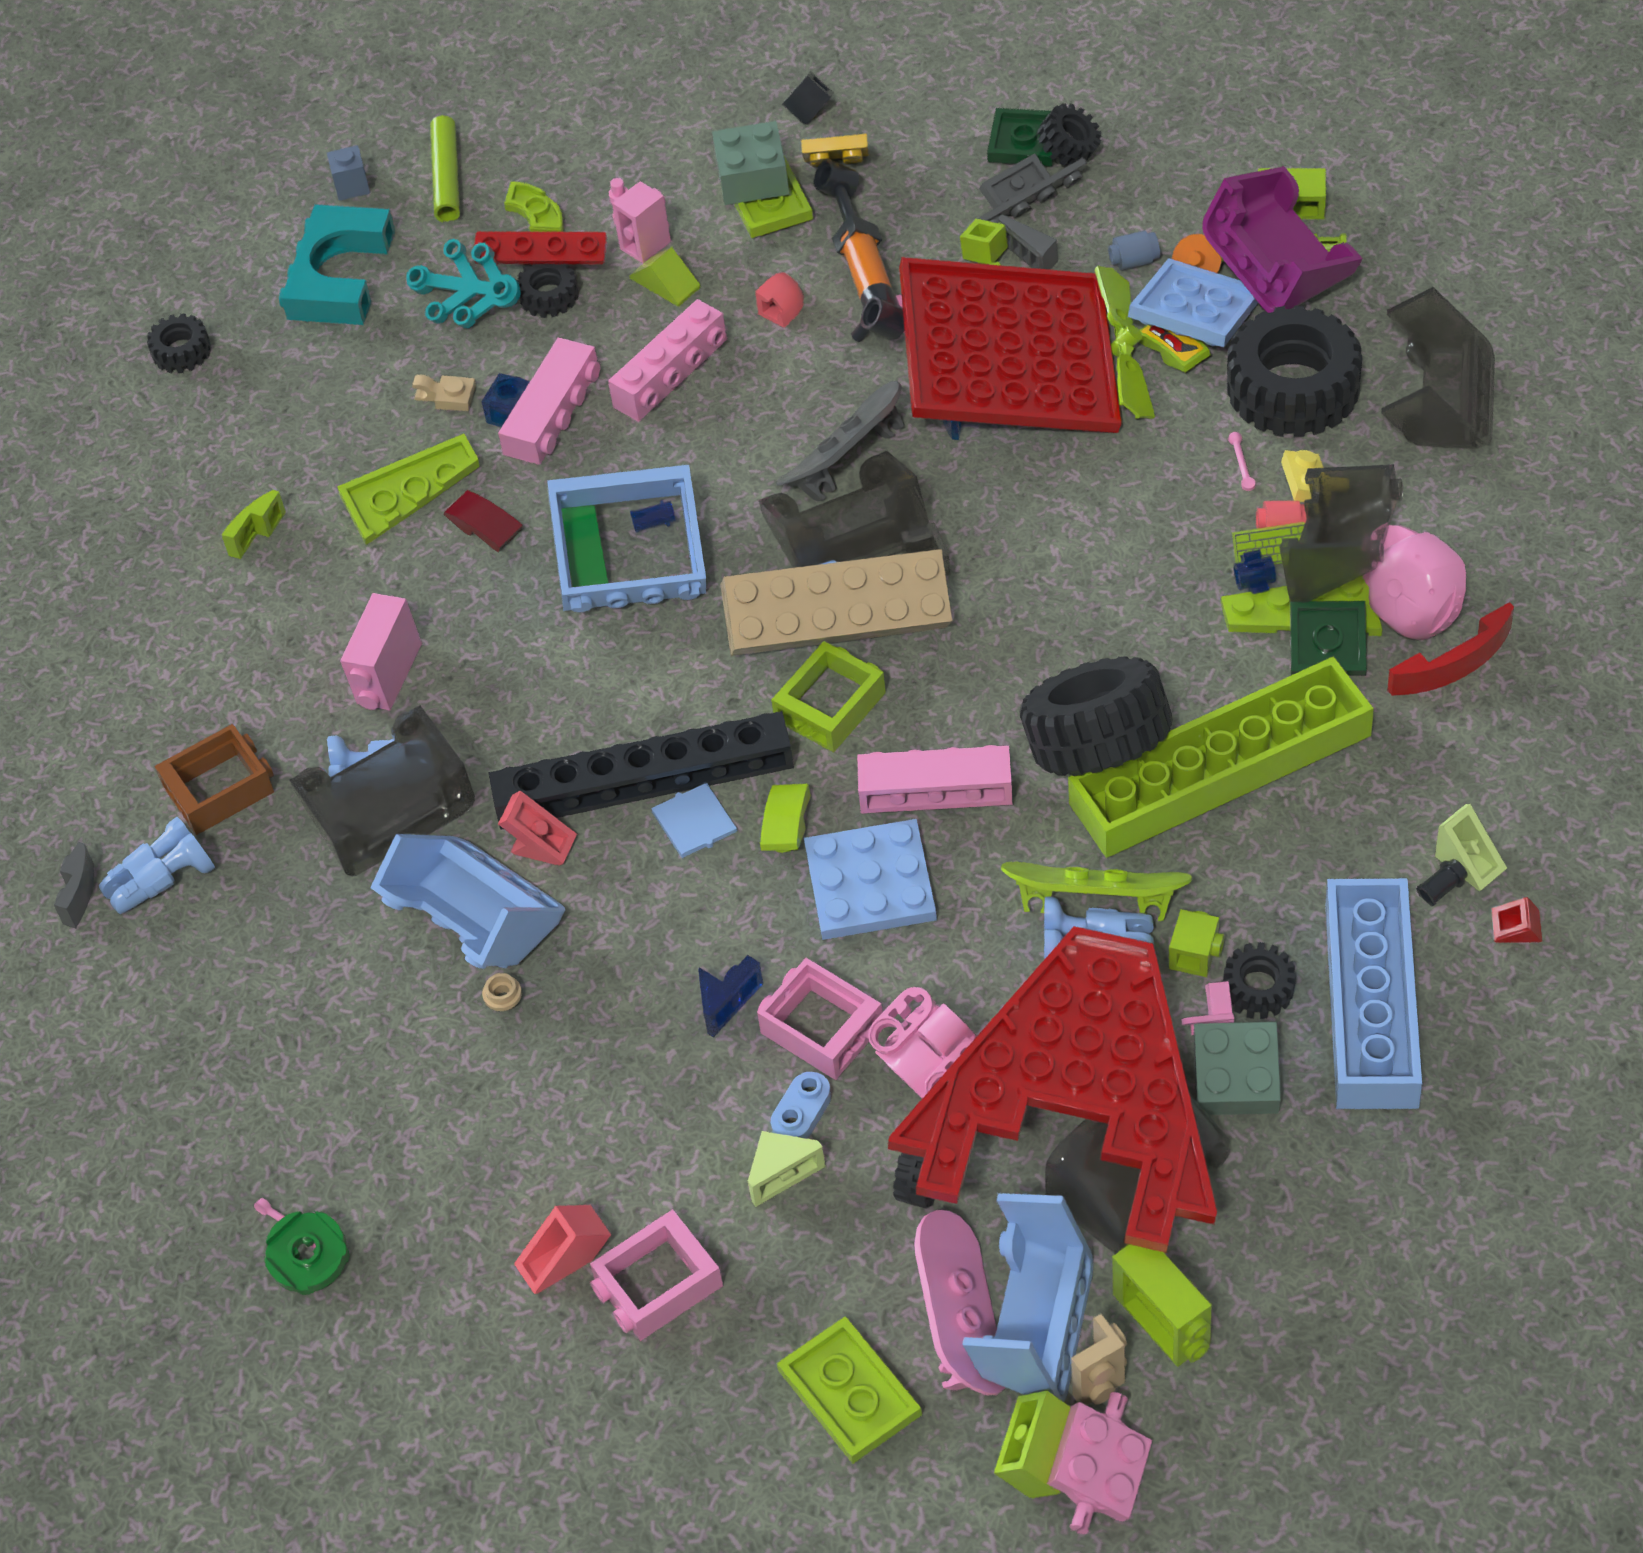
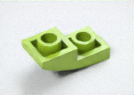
(783, 817)

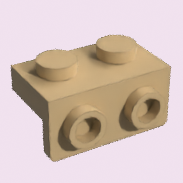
(1100, 1366)

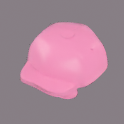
(1417, 584)

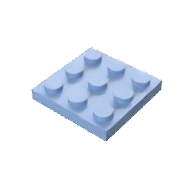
(1193, 303)
(870, 879)

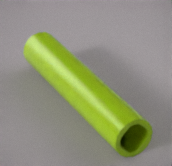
(444, 169)

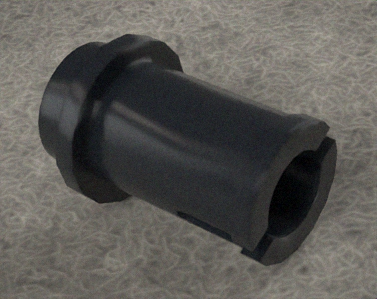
(1444, 880)

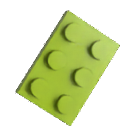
(777, 212)
(849, 1389)

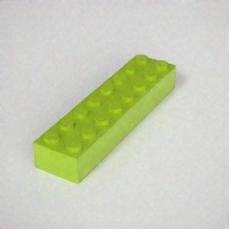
(1223, 756)

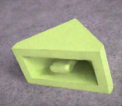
(1467, 841)
(781, 1164)

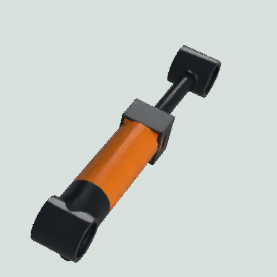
(858, 243)

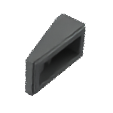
(1030, 244)

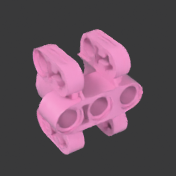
(923, 1043)

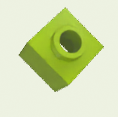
(983, 241)

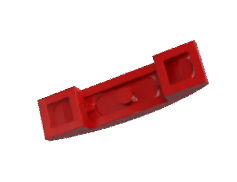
(1420, 676)

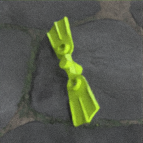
(1130, 379)

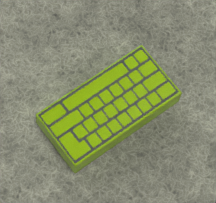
(1266, 539)

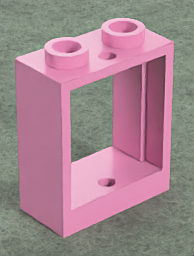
(848, 1040)
(672, 1303)

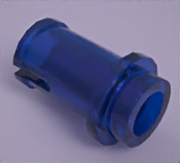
(653, 516)

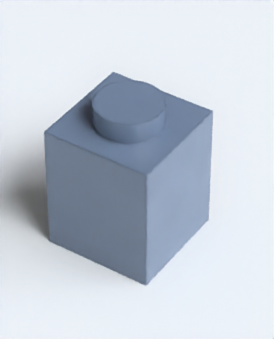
(348, 172)

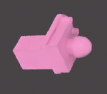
(1218, 1006)

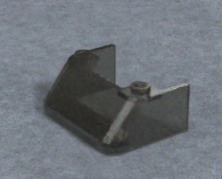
(1457, 376)

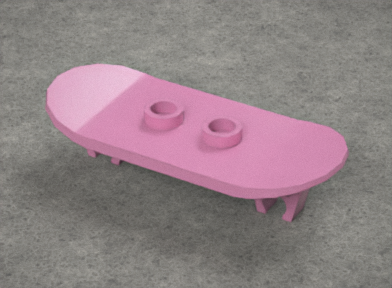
(954, 1296)

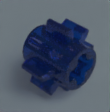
(1254, 572)

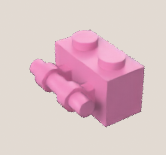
(639, 219)

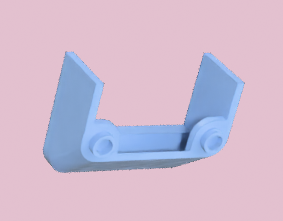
(1041, 1300)

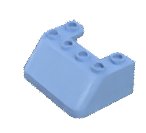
(470, 893)

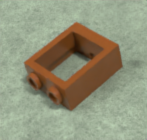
(205, 756)

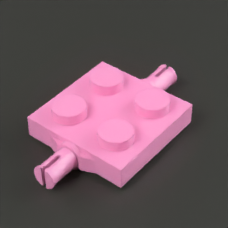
(1099, 1462)

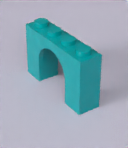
(327, 234)

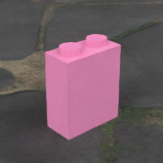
(381, 652)

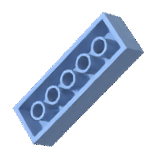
(1372, 994)

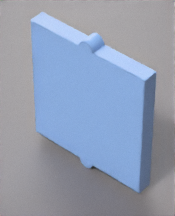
(694, 820)

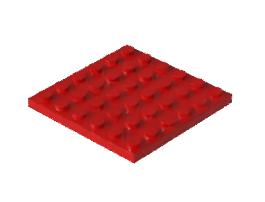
(1008, 346)

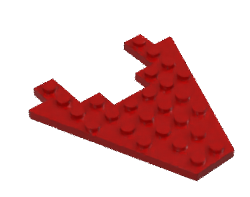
(1084, 1042)

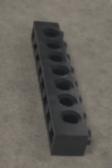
(649, 767)

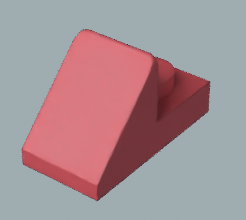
(537, 831)

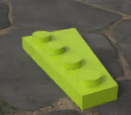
(406, 486)
(1271, 609)

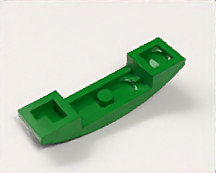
(584, 546)

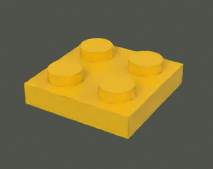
(848, 147)

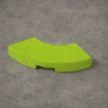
(535, 206)

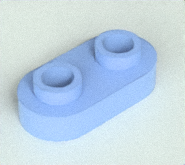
(802, 1105)

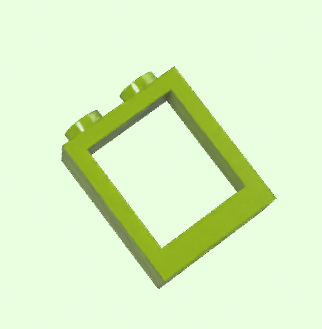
(813, 723)
(1162, 1302)

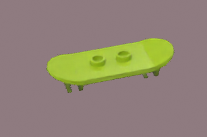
(1148, 887)

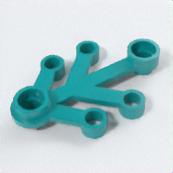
(466, 287)

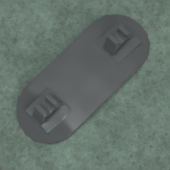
(872, 414)

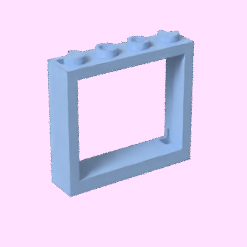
(620, 488)

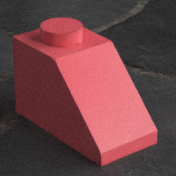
(562, 1245)

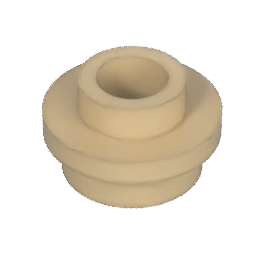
(498, 984)

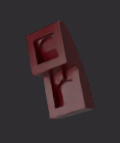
(485, 519)

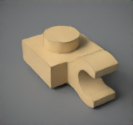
(449, 394)

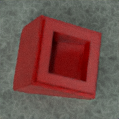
(1516, 922)

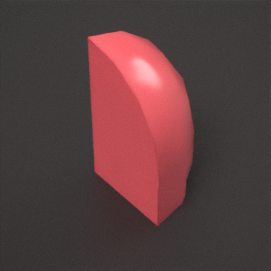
(779, 299)

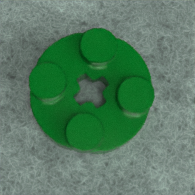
(307, 1274)

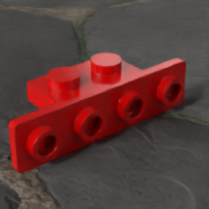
(545, 247)

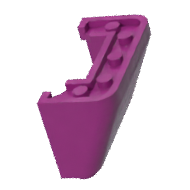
(1269, 244)

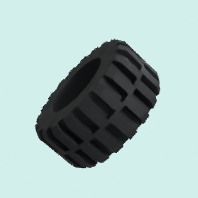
(1294, 403)
(1096, 716)

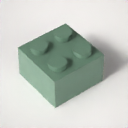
(750, 162)
(1237, 1068)

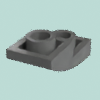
(79, 878)

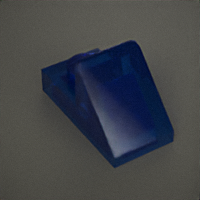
(726, 998)

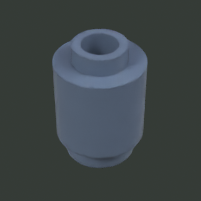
(1134, 250)

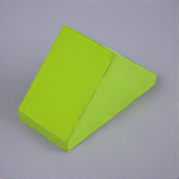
(667, 277)

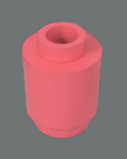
(1280, 513)

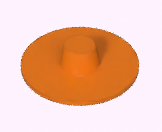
(1197, 252)

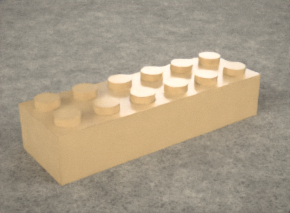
(836, 602)

